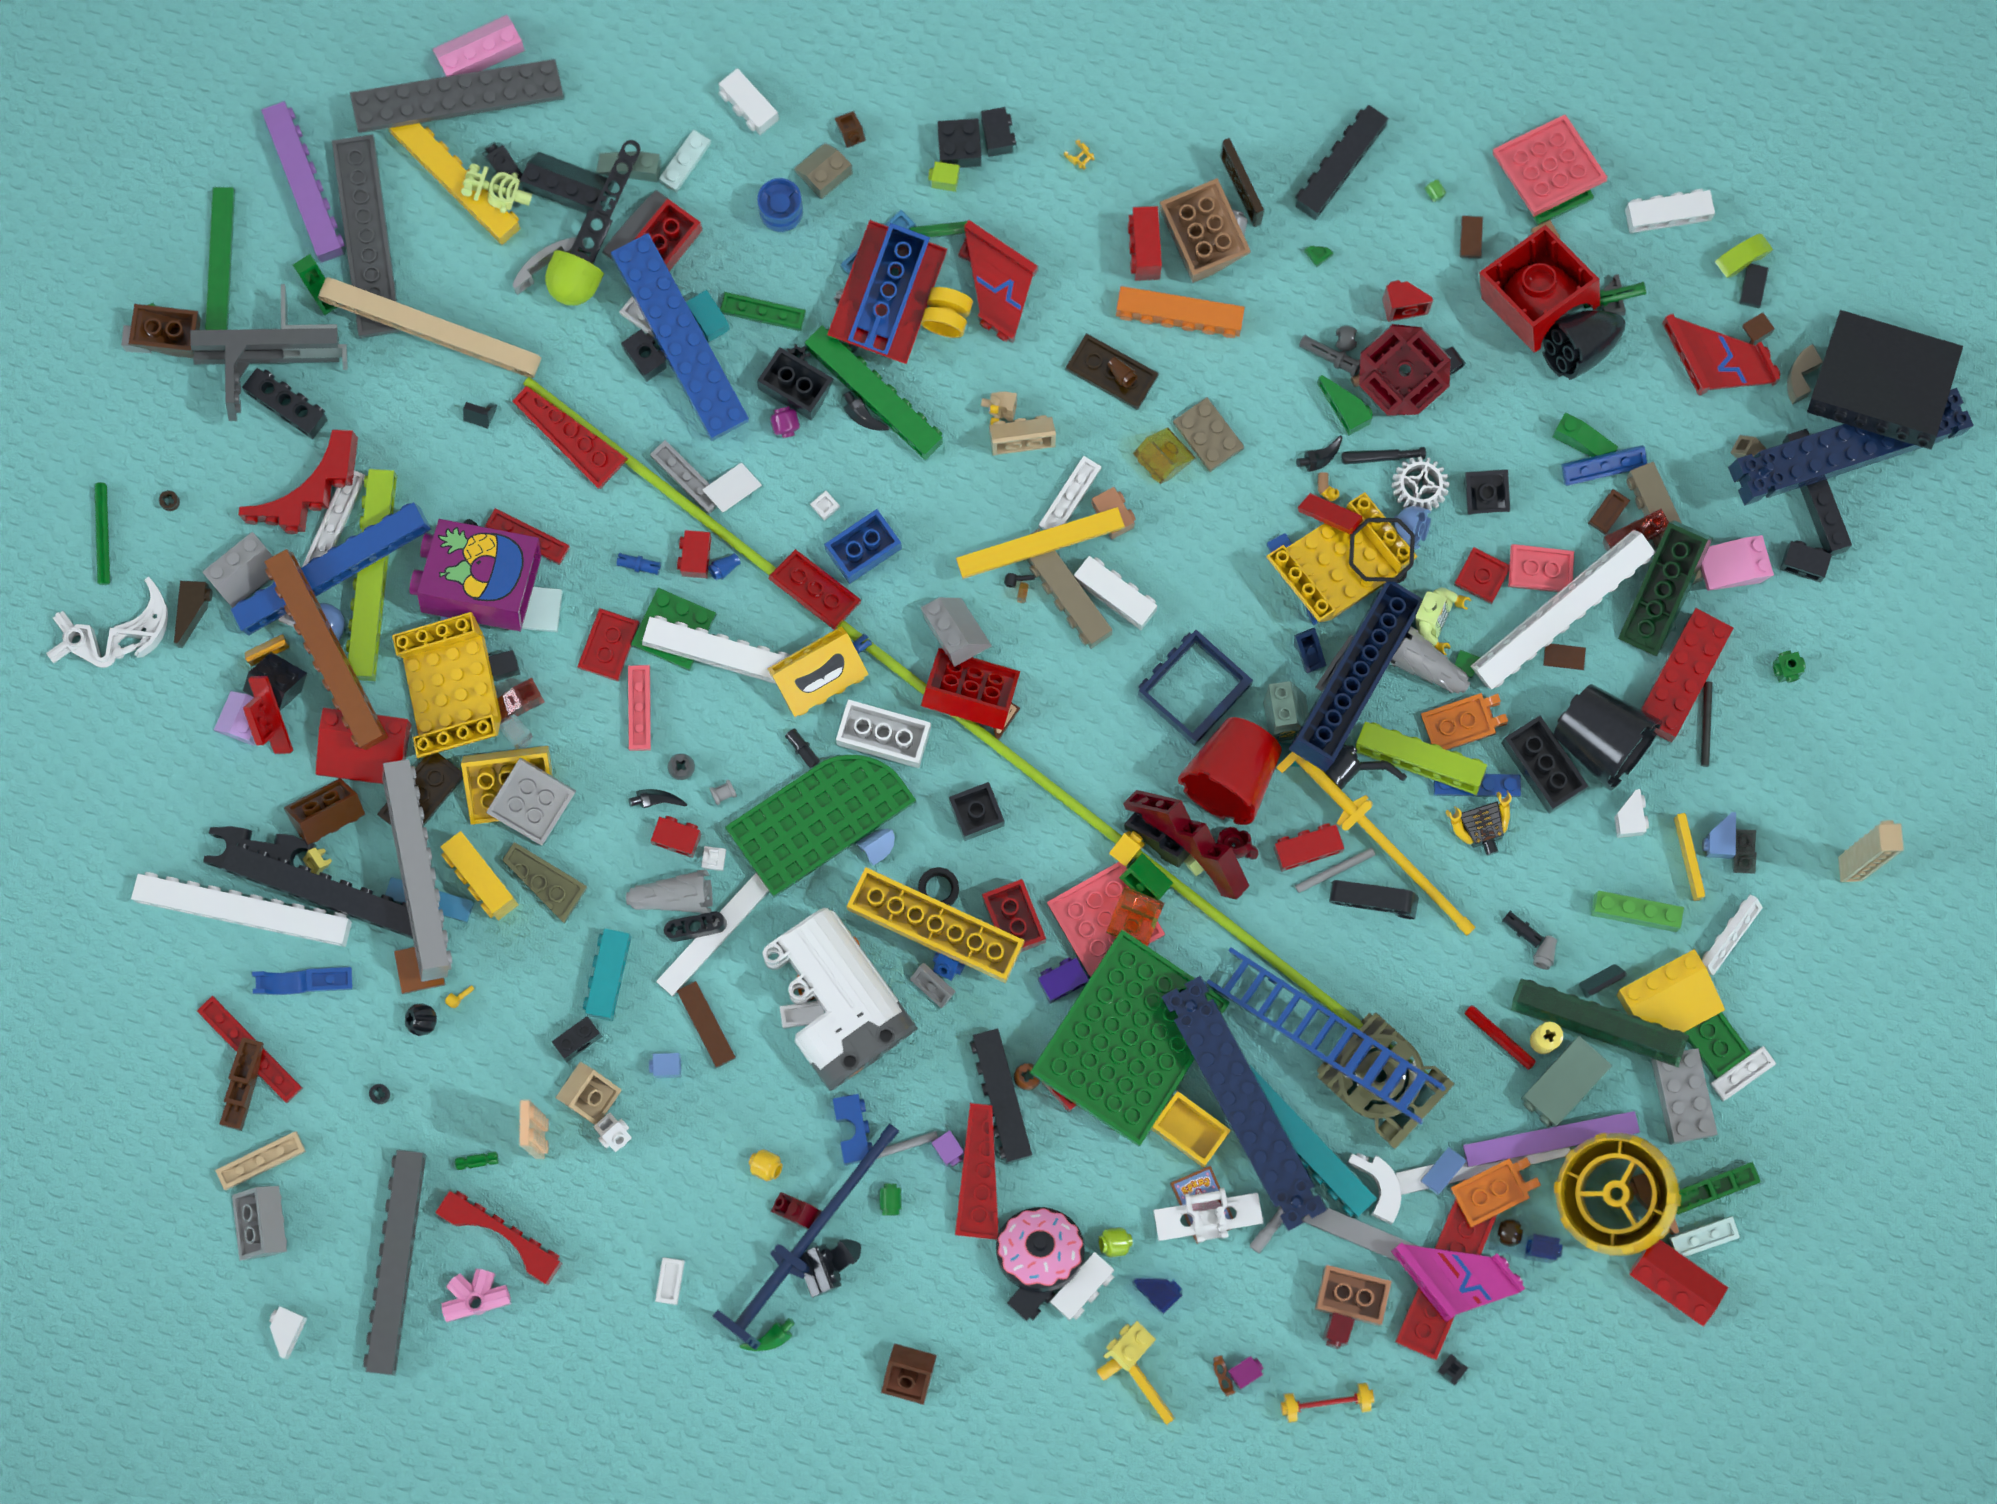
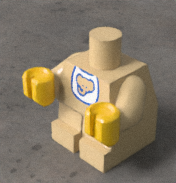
(1001, 406)

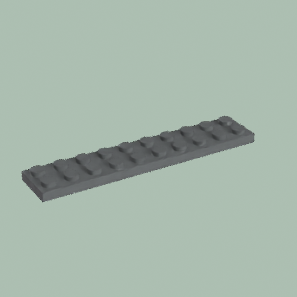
(456, 95)
(364, 224)

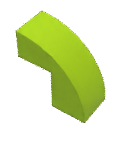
(1743, 254)

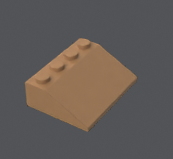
(1204, 229)

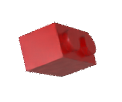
(695, 554)
(676, 836)

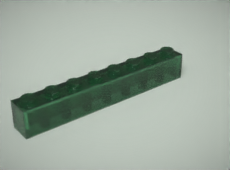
(1600, 1022)

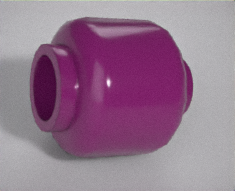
(785, 422)

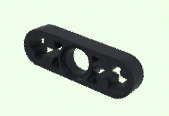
(687, 921)

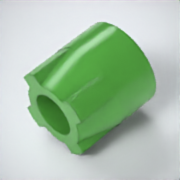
(1435, 190)

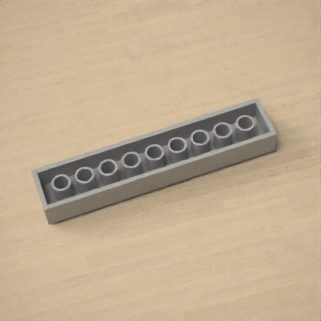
(415, 870)

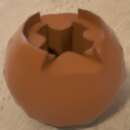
(1019, 1080)

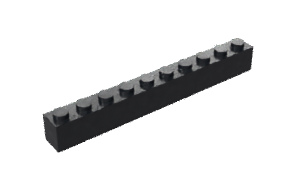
(317, 888)

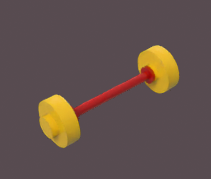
(1363, 1397)

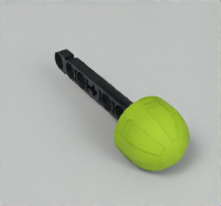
(571, 275)

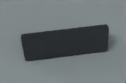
(1602, 980)

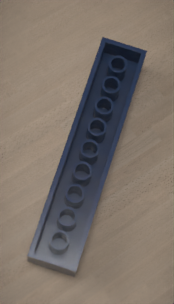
(1356, 675)

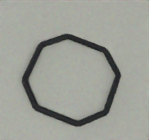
(1383, 579)

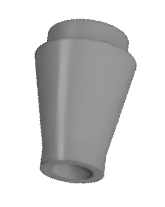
(1545, 954)

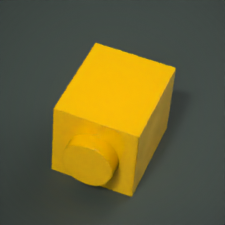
(1127, 848)

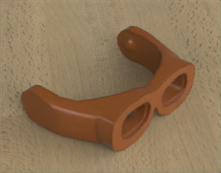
(1219, 1361)

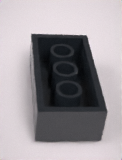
(1544, 764)

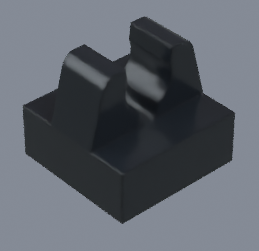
(1452, 1369)

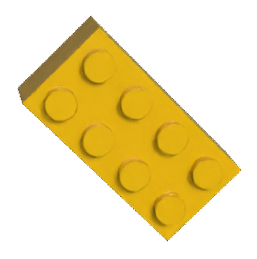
(482, 880)

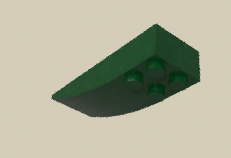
(1665, 587)

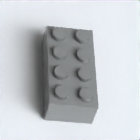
(1685, 1099)

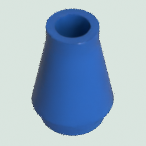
(722, 567)

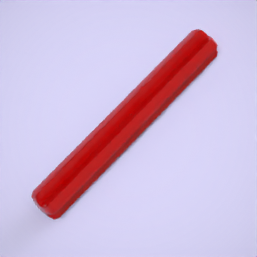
(1500, 1037)

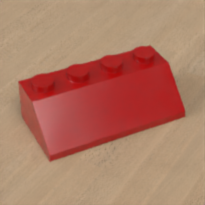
(1679, 1281)

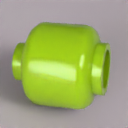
(1115, 1242)

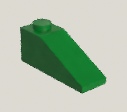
(1347, 407)
(1582, 437)

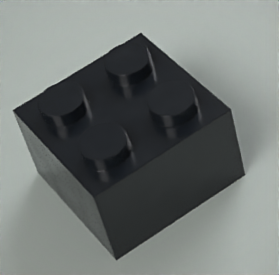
(959, 142)
(284, 678)
(976, 811)

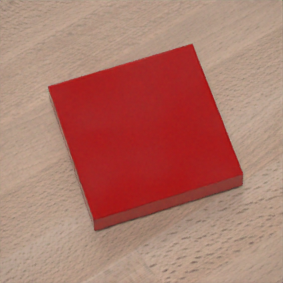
(1482, 575)

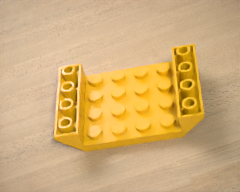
(1320, 567)
(449, 684)

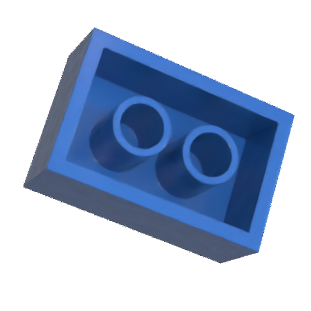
(863, 546)

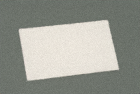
(732, 487)

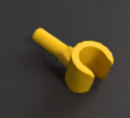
(453, 1001)

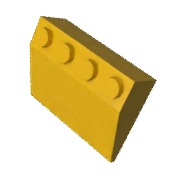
(487, 773)
(1674, 994)

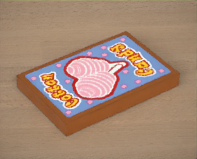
(1198, 1183)

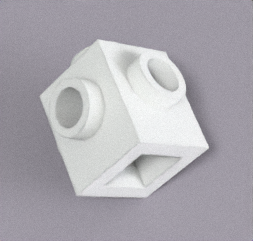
(612, 1132)

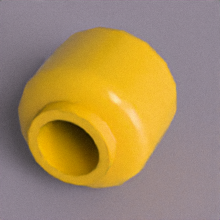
(765, 1165)

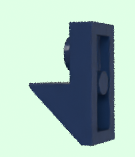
(1309, 650)

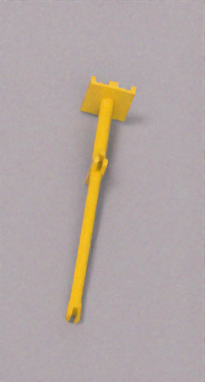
(1353, 813)

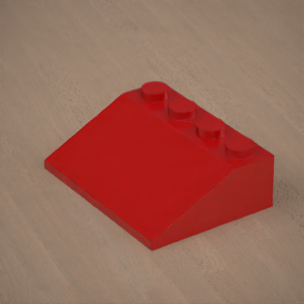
(971, 690)
(342, 759)

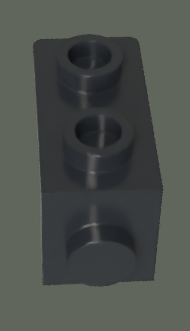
(501, 159)

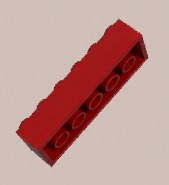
(1686, 671)

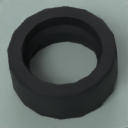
(943, 872)

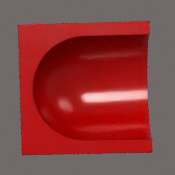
(1537, 285)

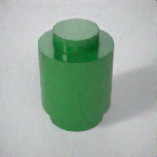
(890, 1200)

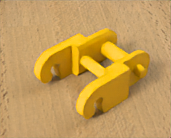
(1075, 160)

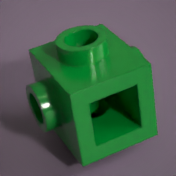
(1784, 671)

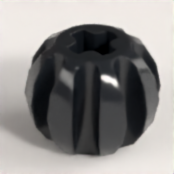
(420, 1019)

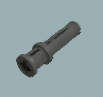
(1341, 357)

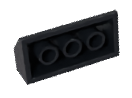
(563, 182)

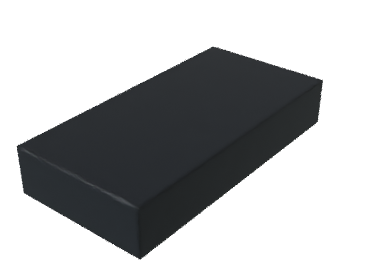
(1753, 285)

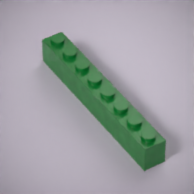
(875, 394)

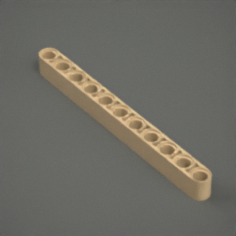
(429, 327)

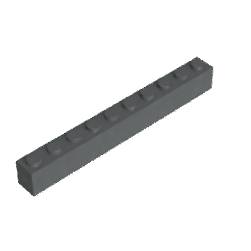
(395, 1263)

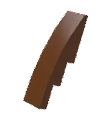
(242, 1084)

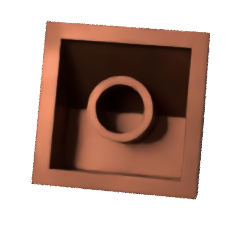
(908, 1373)

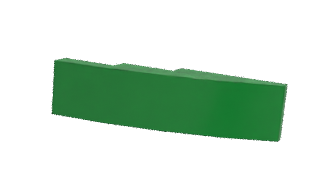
(1718, 1187)

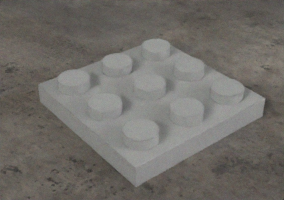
(531, 801)

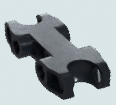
(284, 845)

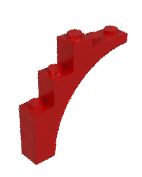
(292, 510)

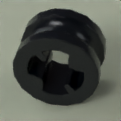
(374, 1098)

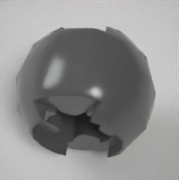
(1346, 338)
(689, 765)

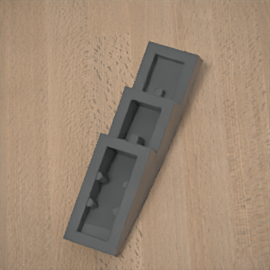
(635, 223)

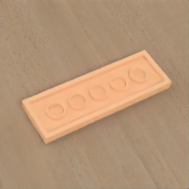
(532, 1130)

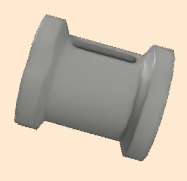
(723, 792)

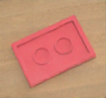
(1540, 568)

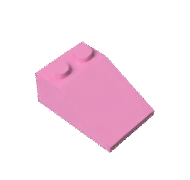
(1736, 563)

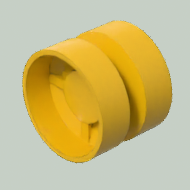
(946, 312)

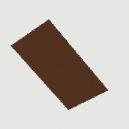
(1564, 656)

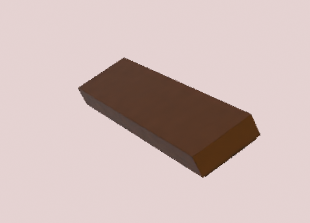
(706, 1024)

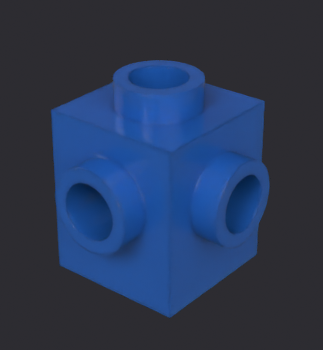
(946, 966)

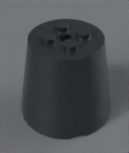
(1606, 733)

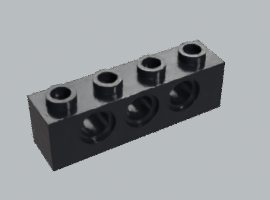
(309, 424)

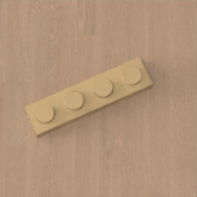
(260, 1160)

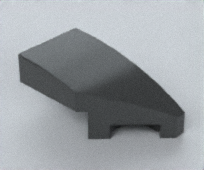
(1618, 306)

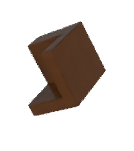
(1758, 328)

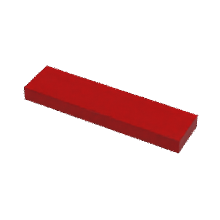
(550, 547)

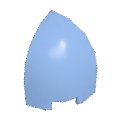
(877, 845)

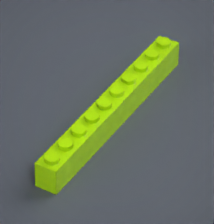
(370, 581)

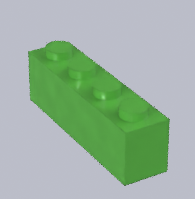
(1637, 911)

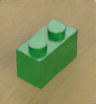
(1146, 878)

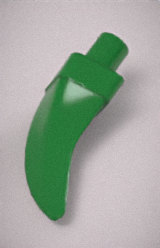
(774, 1337)

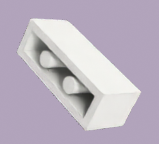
(748, 102)
(1083, 1287)

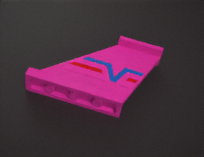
(1458, 1280)

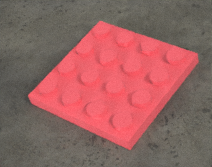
(1549, 165)
(1087, 912)

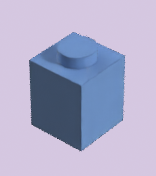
(665, 1065)

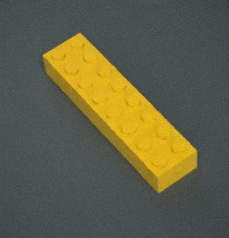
(935, 925)

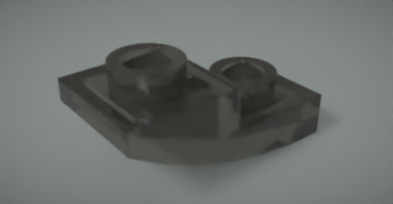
(1745, 856)

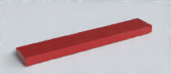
(233, 1032)

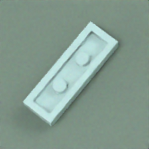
(684, 161)
(1705, 1236)

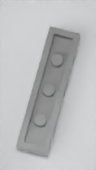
(683, 474)

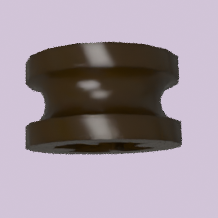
(171, 507)

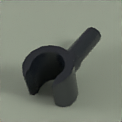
(1011, 579)

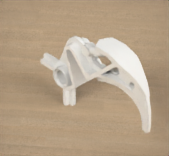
(88, 646)

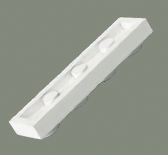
(1071, 494)
(1731, 935)

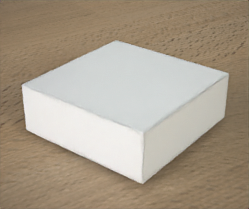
(825, 505)

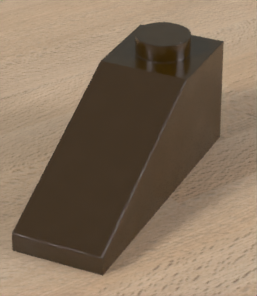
(191, 607)

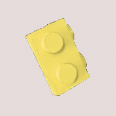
(1130, 1345)

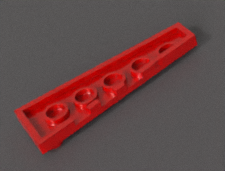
(582, 447)
(978, 1194)

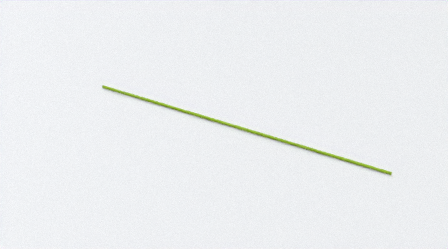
(973, 727)

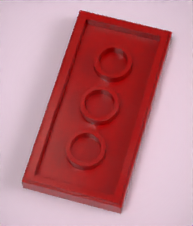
(814, 589)

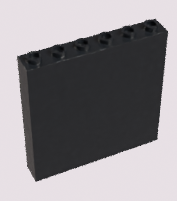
(1885, 379)

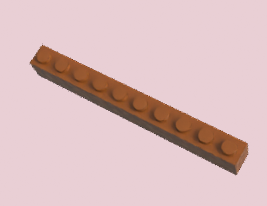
(325, 649)

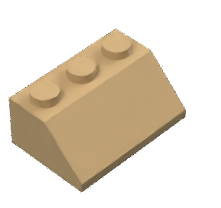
(1022, 435)

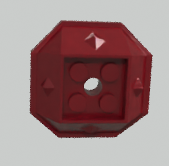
(1399, 391)

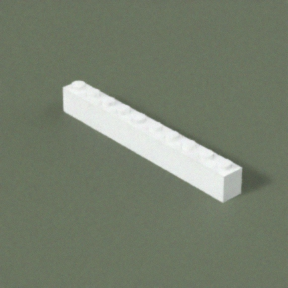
(1563, 609)
(242, 910)

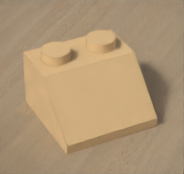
(588, 1093)

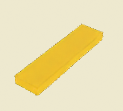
(1689, 856)

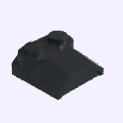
(1487, 491)

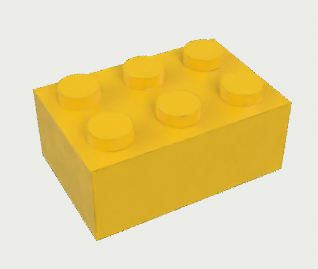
(1190, 1129)

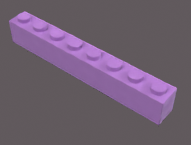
(302, 181)

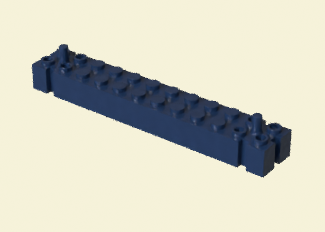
(1830, 454)
(1244, 1103)

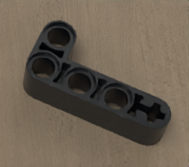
(1373, 897)

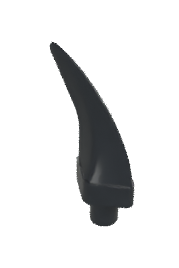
(860, 415)
(1320, 458)
(651, 797)

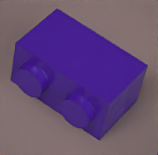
(1062, 980)

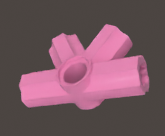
(467, 1293)

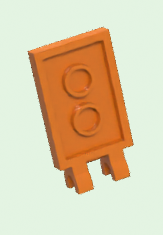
(1463, 721)
(1493, 1191)

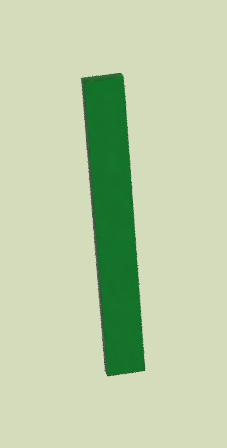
(220, 258)

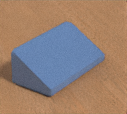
(1443, 1171)

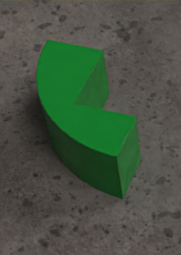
(313, 280)

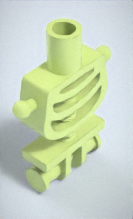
(477, 182)

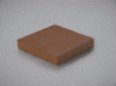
(409, 972)

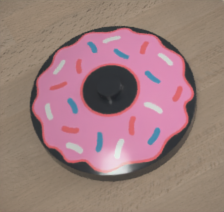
(1040, 1249)

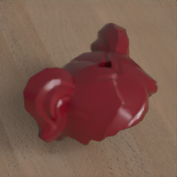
(1241, 840)

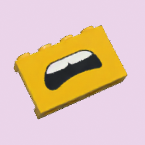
(818, 671)

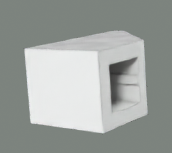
(1630, 818)

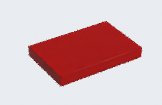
(608, 644)

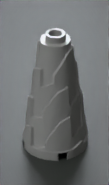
(1424, 660)
(680, 893)

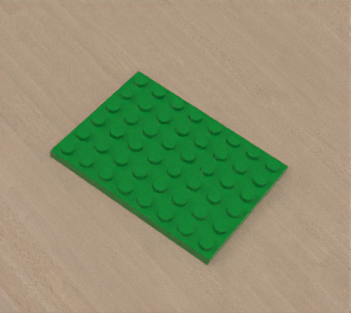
(1119, 1041)

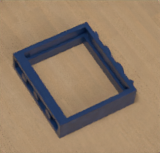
(1174, 656)

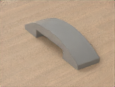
(539, 260)

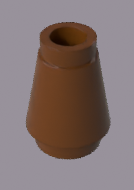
(1123, 373)

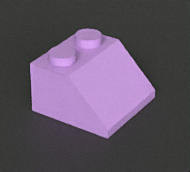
(233, 720)

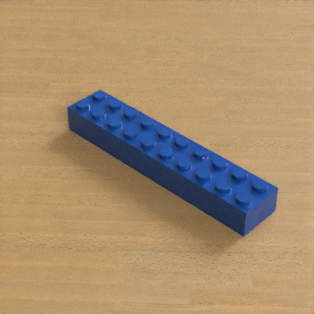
(679, 337)

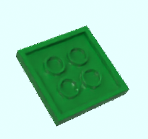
(674, 610)

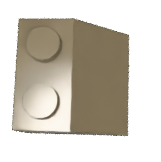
(824, 170)

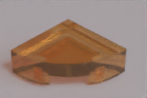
(1022, 593)

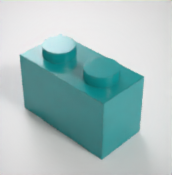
(708, 316)

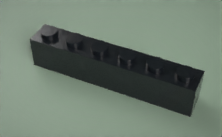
(1341, 162)
(1824, 510)
(1002, 1096)

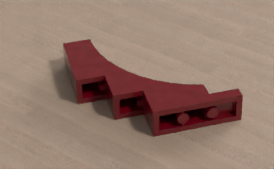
(1195, 837)

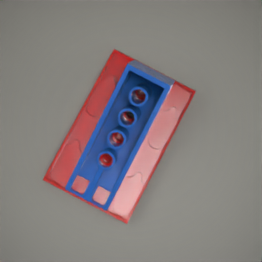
(884, 309)

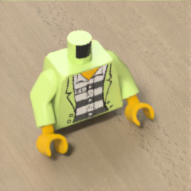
(1434, 613)

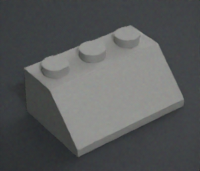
(240, 570)
(955, 629)
(259, 1222)

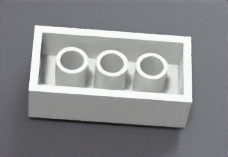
(883, 733)

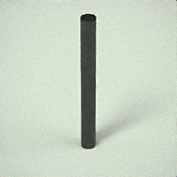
(1706, 724)

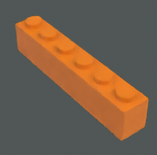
(1180, 311)

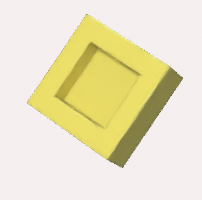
(315, 861)

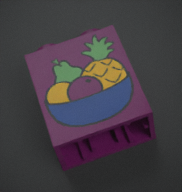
(477, 573)

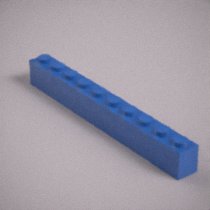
(337, 565)

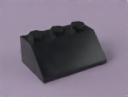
(795, 383)

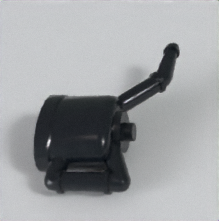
(1347, 766)

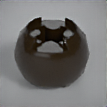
(1510, 1232)

